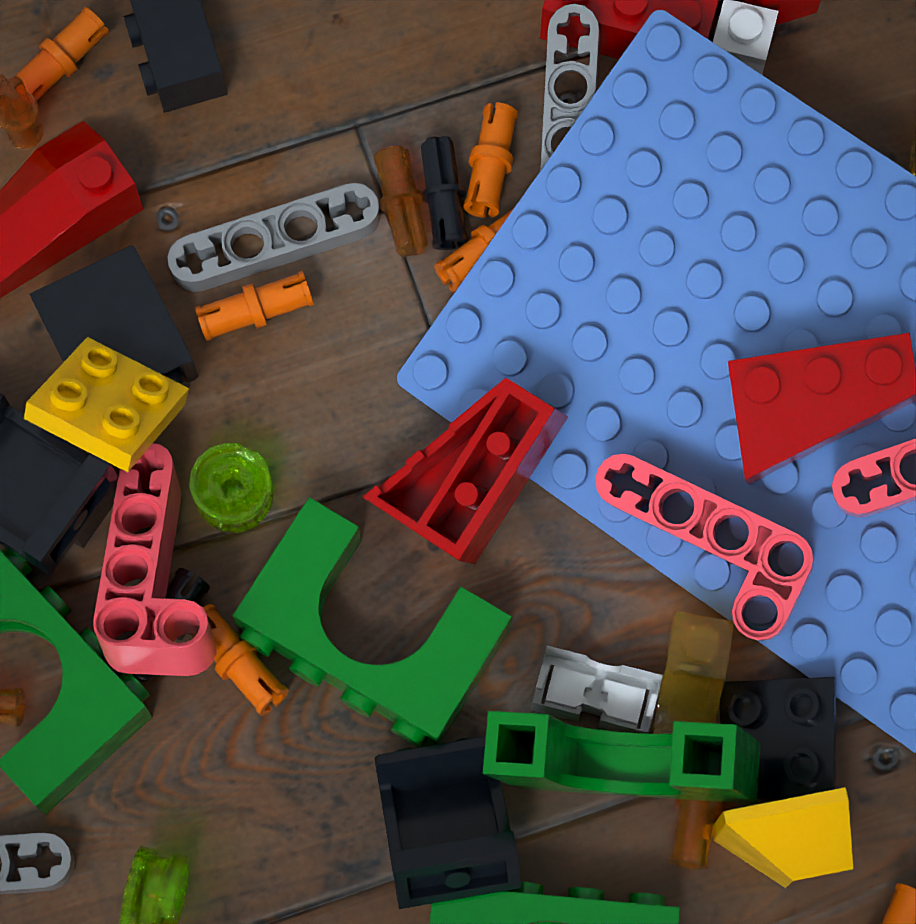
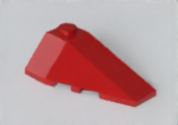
(61, 203)

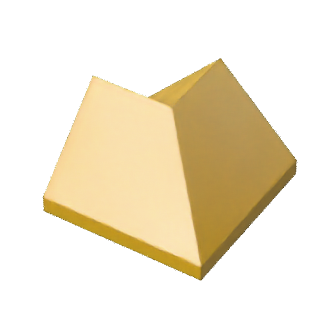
(791, 836)

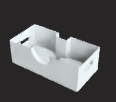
(597, 689)

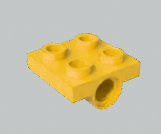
(106, 404)

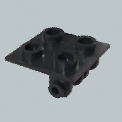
(794, 731)

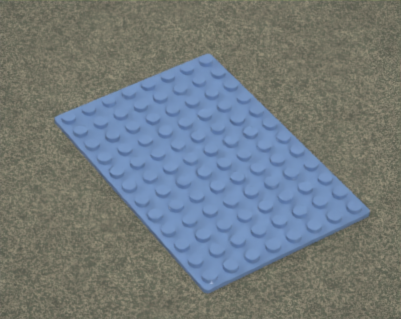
(656, 244)

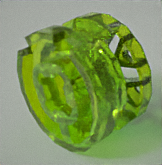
(231, 487)
(155, 888)

